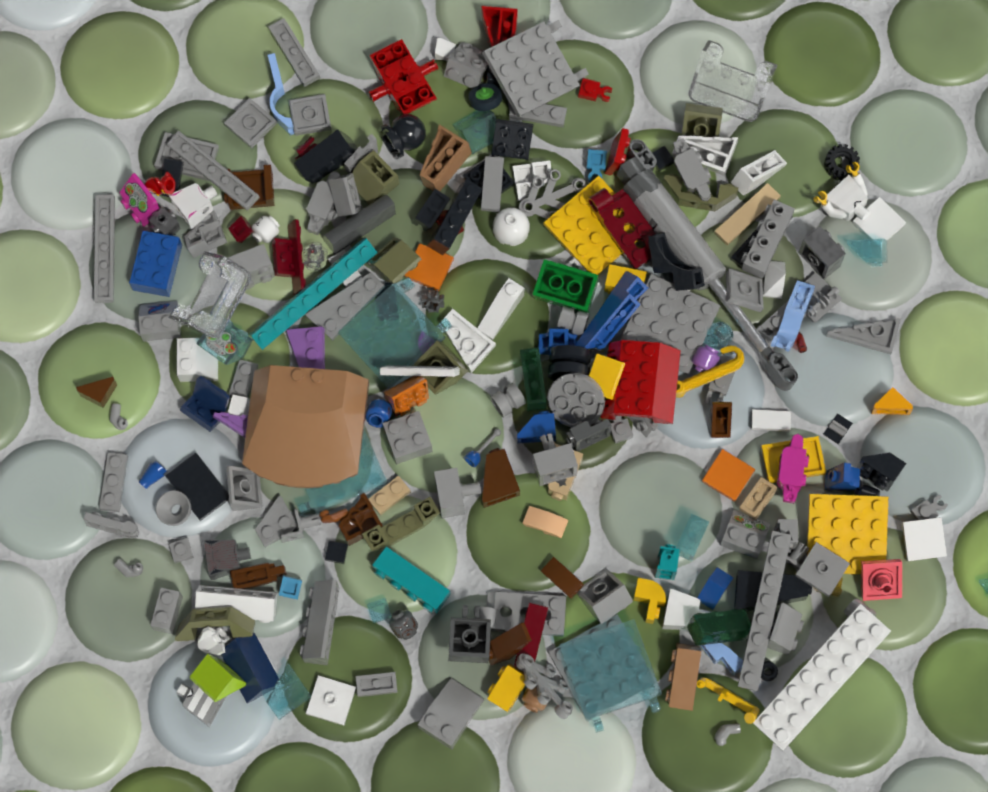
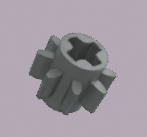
(433, 301)

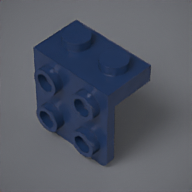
(205, 402)

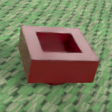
(240, 229)

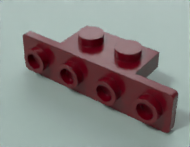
(288, 257)

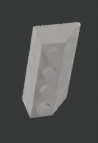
(320, 623)

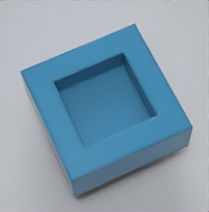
(290, 587)

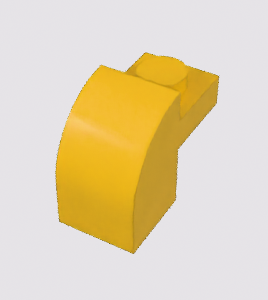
(651, 593)

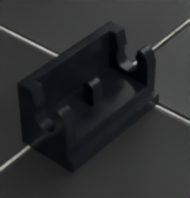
(431, 210)

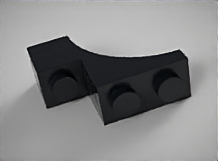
(664, 260)

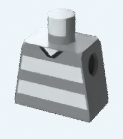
(199, 703)

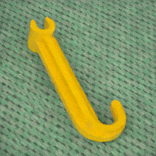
(713, 373)

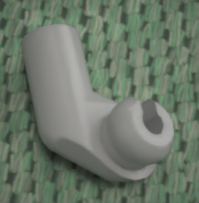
(115, 418)
(129, 571)

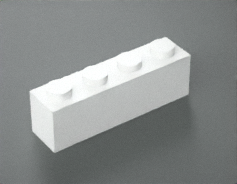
(253, 603)

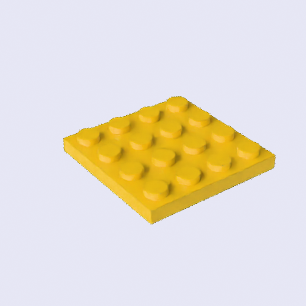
(582, 231)
(849, 527)

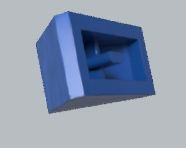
(714, 588)

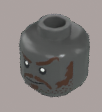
(403, 624)

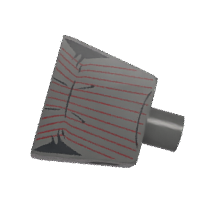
(224, 557)

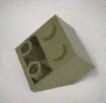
(374, 177)
(394, 261)

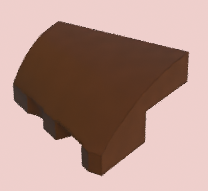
(359, 520)

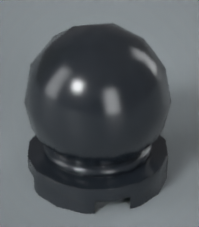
(404, 134)

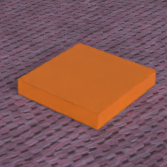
(431, 269)
(728, 475)

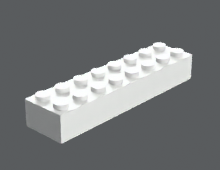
(821, 677)

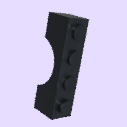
(454, 219)

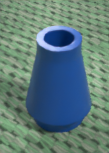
(153, 473)

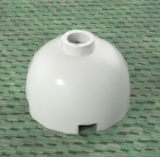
(511, 226)

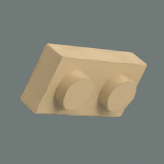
(389, 495)
(758, 498)

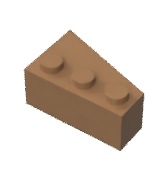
(444, 159)

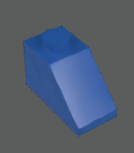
(539, 425)

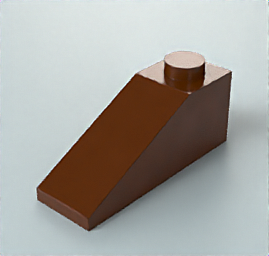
(508, 644)

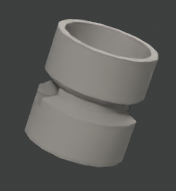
(573, 321)
(508, 399)

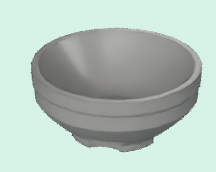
(165, 504)

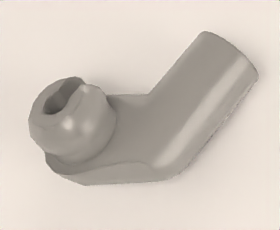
(724, 731)

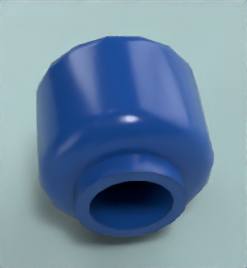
(378, 413)

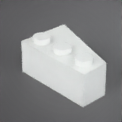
(714, 151)

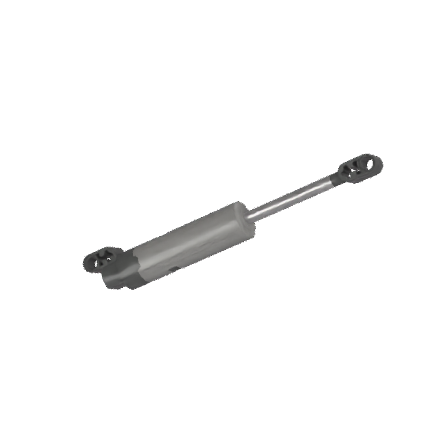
(690, 247)

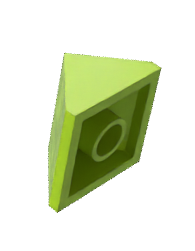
(216, 678)

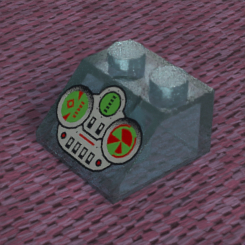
(229, 346)

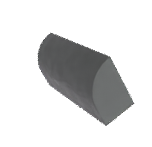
(360, 224)

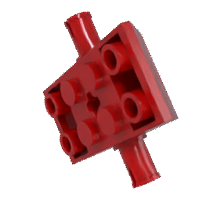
(402, 78)

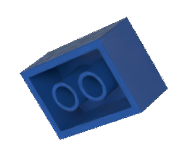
(155, 263)

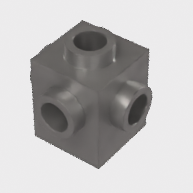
(164, 222)

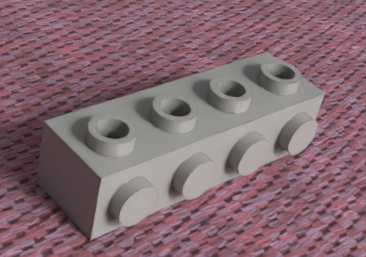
(768, 238)

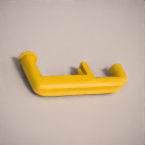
(751, 710)

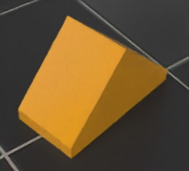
(893, 404)

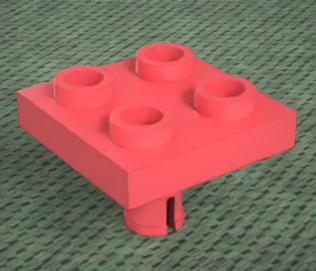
(881, 579)

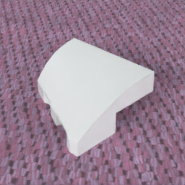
(526, 173)

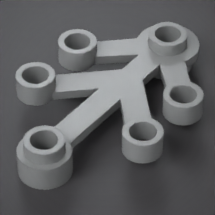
(548, 197)
(533, 678)

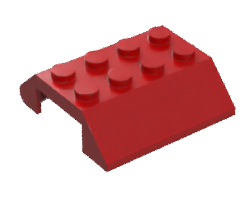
(647, 381)

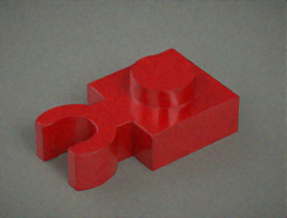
(591, 90)

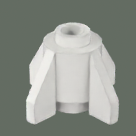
(213, 640)

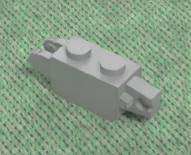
(691, 170)
(321, 206)

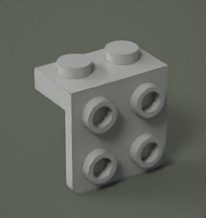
(466, 65)

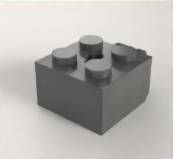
(465, 627)

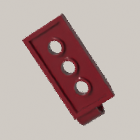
(603, 206)

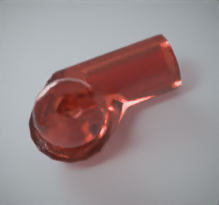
(800, 343)

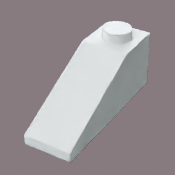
(758, 172)
(501, 308)

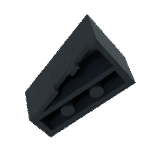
(326, 156)

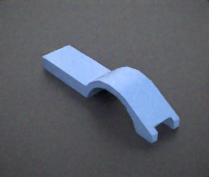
(284, 122)
(793, 316)

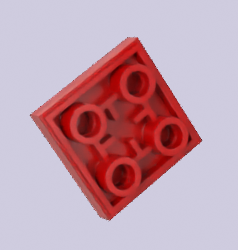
(617, 154)

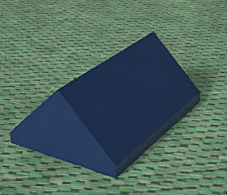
(251, 663)

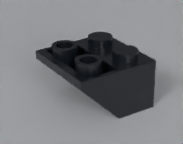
(881, 469)

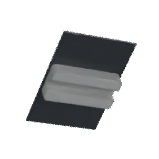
(837, 428)

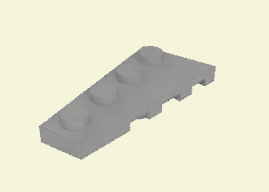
(345, 305)

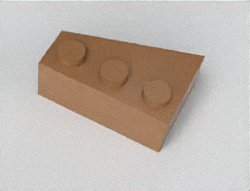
(683, 676)

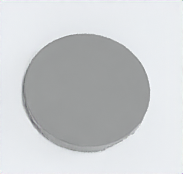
(576, 399)

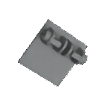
(823, 298)

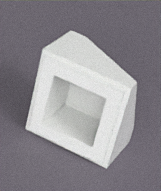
(239, 405)

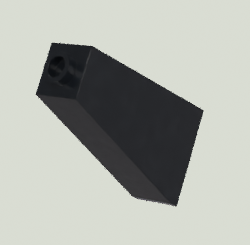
(748, 584)

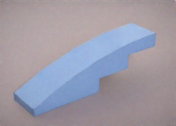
(721, 652)

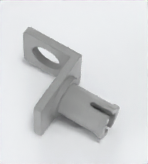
(303, 522)
(796, 556)

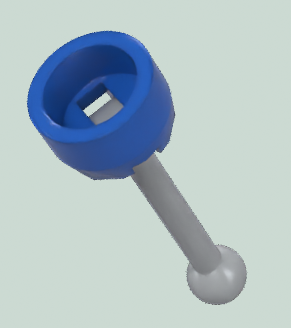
(473, 457)

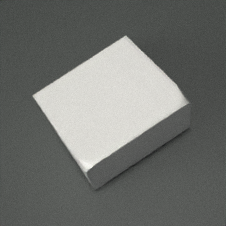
(444, 49)

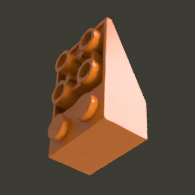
(407, 395)

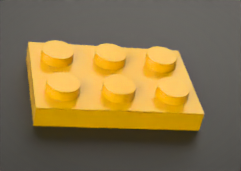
(772, 452)

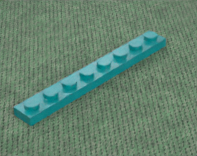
(313, 293)

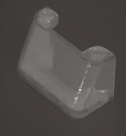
(216, 297)

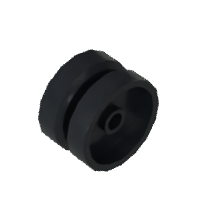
(568, 360)

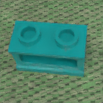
(668, 563)

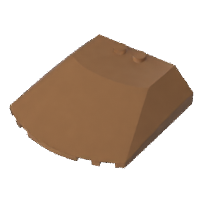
(305, 425)

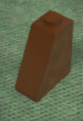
(498, 479)

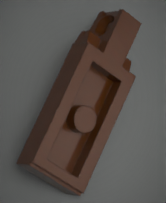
(256, 575)

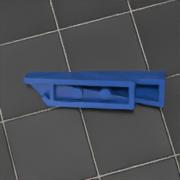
(614, 312)

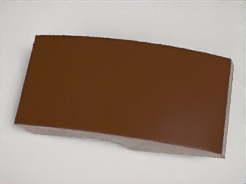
(562, 577)

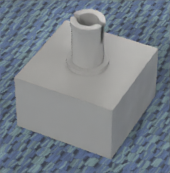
(554, 462)
(452, 492)

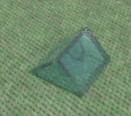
(477, 129)

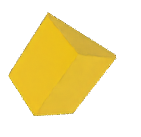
(607, 374)

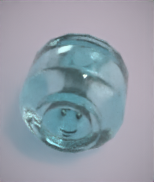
(719, 335)

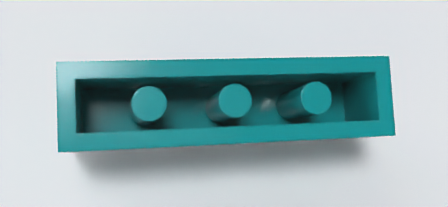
(411, 580)

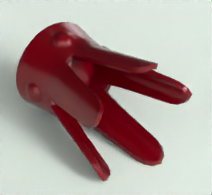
(306, 147)

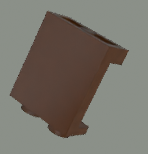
(260, 182)

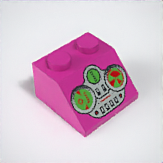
(138, 200)

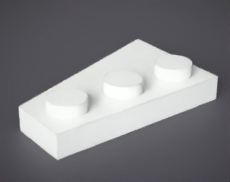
(468, 340)

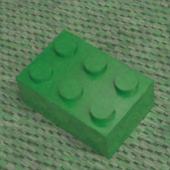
(565, 286)

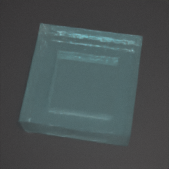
(379, 610)

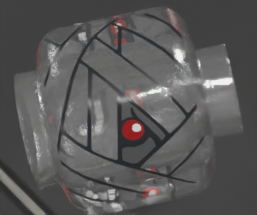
(314, 256)

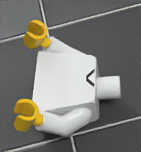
(847, 197)

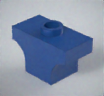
(554, 338)
(842, 478)

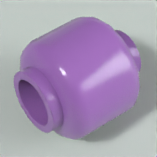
(705, 358)

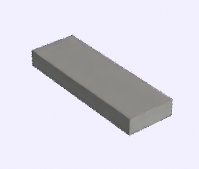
(492, 184)

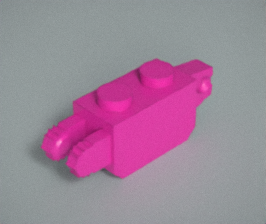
(791, 469)

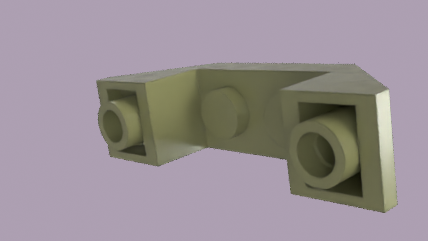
(689, 199)
(406, 525)
(239, 623)

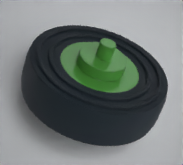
(485, 97)

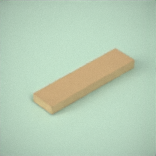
(747, 214)

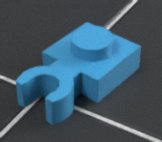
(596, 162)

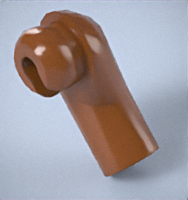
(334, 517)

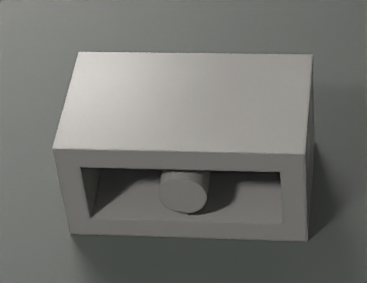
(166, 611)

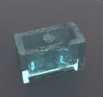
(692, 537)

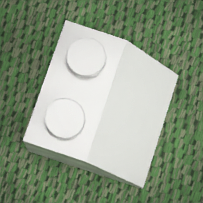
(194, 361)

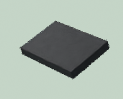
(199, 486)

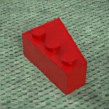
(499, 23)

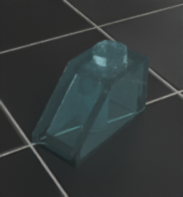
(871, 250)

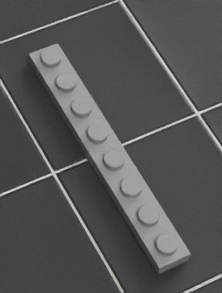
(764, 611)

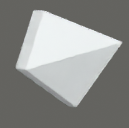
(774, 280)

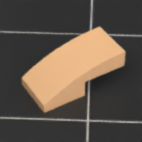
(545, 521)

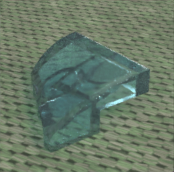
(287, 694)

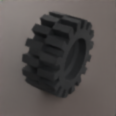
(837, 152)

